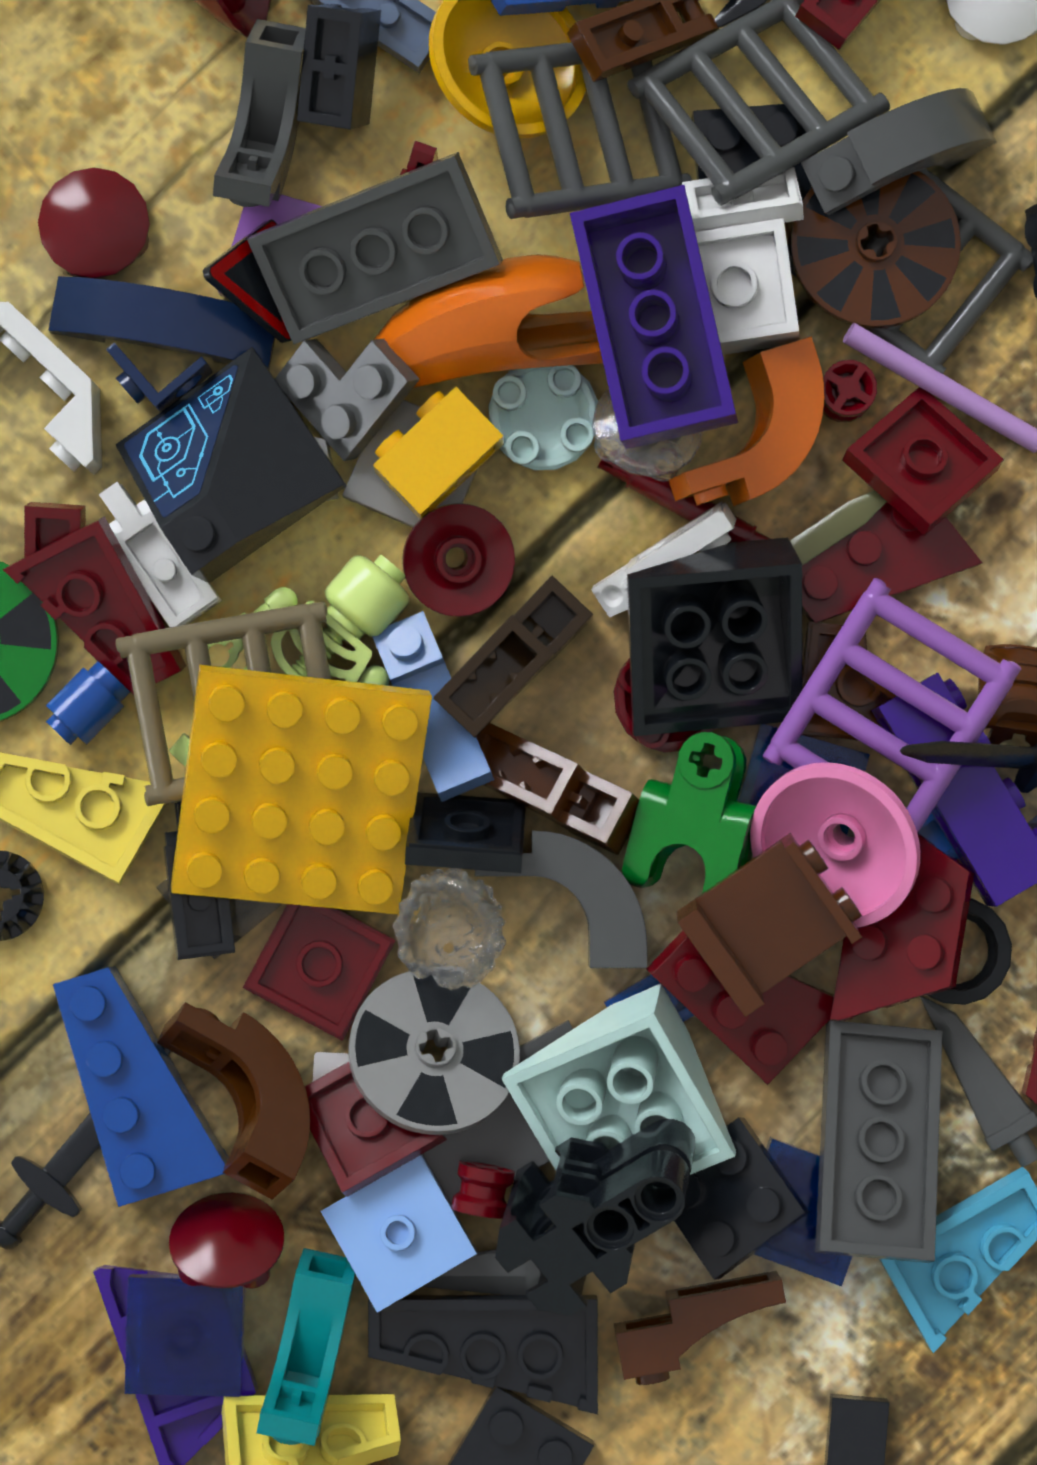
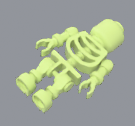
(362, 601)

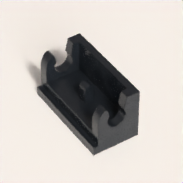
(338, 65)

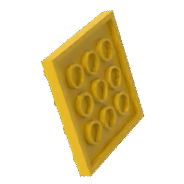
(299, 790)

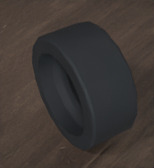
(997, 961)

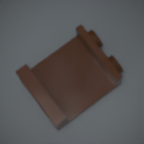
(768, 920)

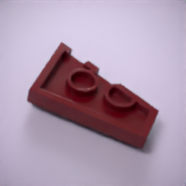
(765, 1037)

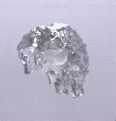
(453, 911)

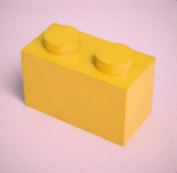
(437, 451)

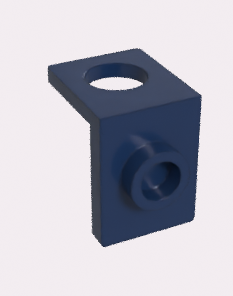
(140, 388)

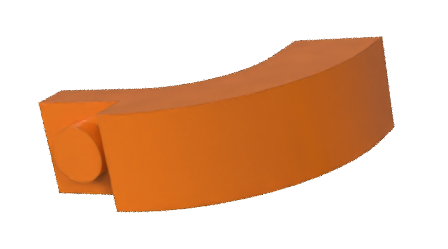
(788, 418)

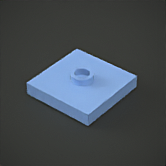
(399, 1233)

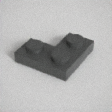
(350, 404)

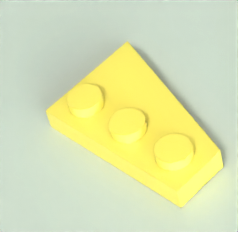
(78, 812)
(352, 1433)

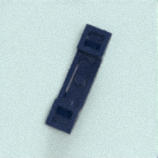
(156, 319)

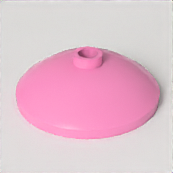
(873, 866)

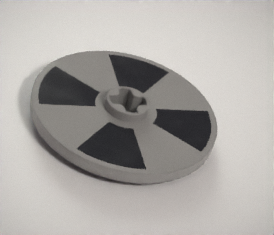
(412, 1086)

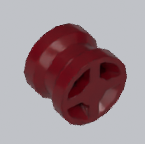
(852, 381)
(482, 1189)

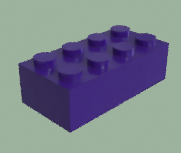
(653, 317)

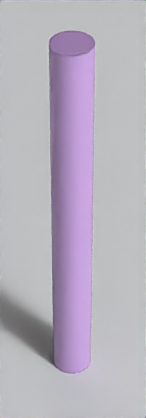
(941, 386)

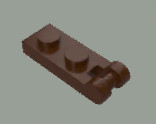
(638, 34)

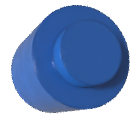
(86, 704)

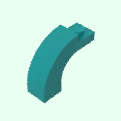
(308, 1349)

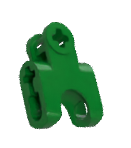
(693, 812)

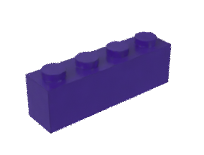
(978, 807)

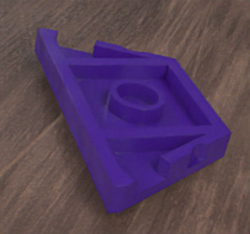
(174, 1422)

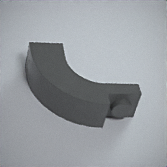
(266, 117)
(907, 139)
(612, 910)

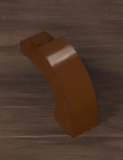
(263, 1086)

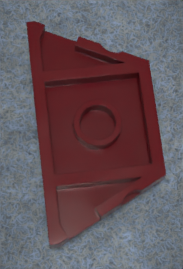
(913, 947)

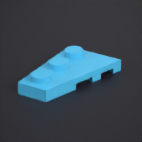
(971, 1250)

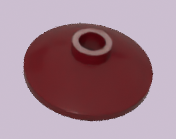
(486, 563)

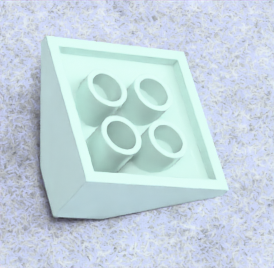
(618, 1078)

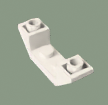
(79, 422)

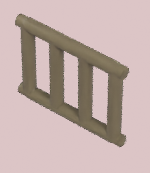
(194, 639)

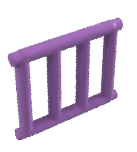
(846, 651)

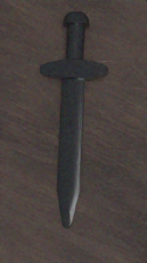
(983, 755)
(49, 1183)

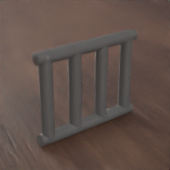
(772, 157)
(573, 193)
(1012, 257)

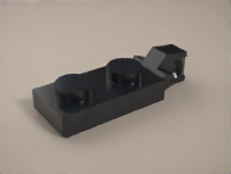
(199, 922)

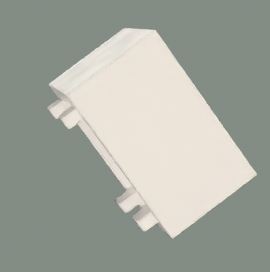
(750, 285)

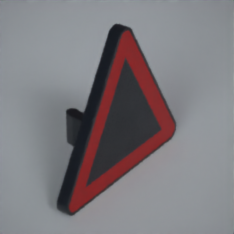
(241, 281)

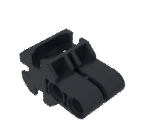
(594, 1211)

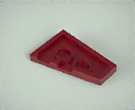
(886, 550)
(97, 595)

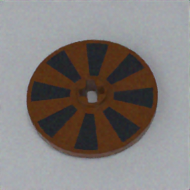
(873, 289)

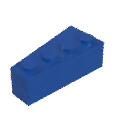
(138, 1103)

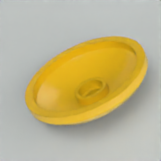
(474, 28)

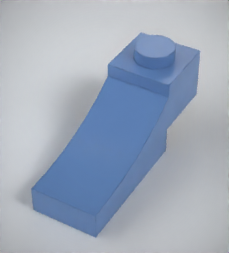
(417, 663)

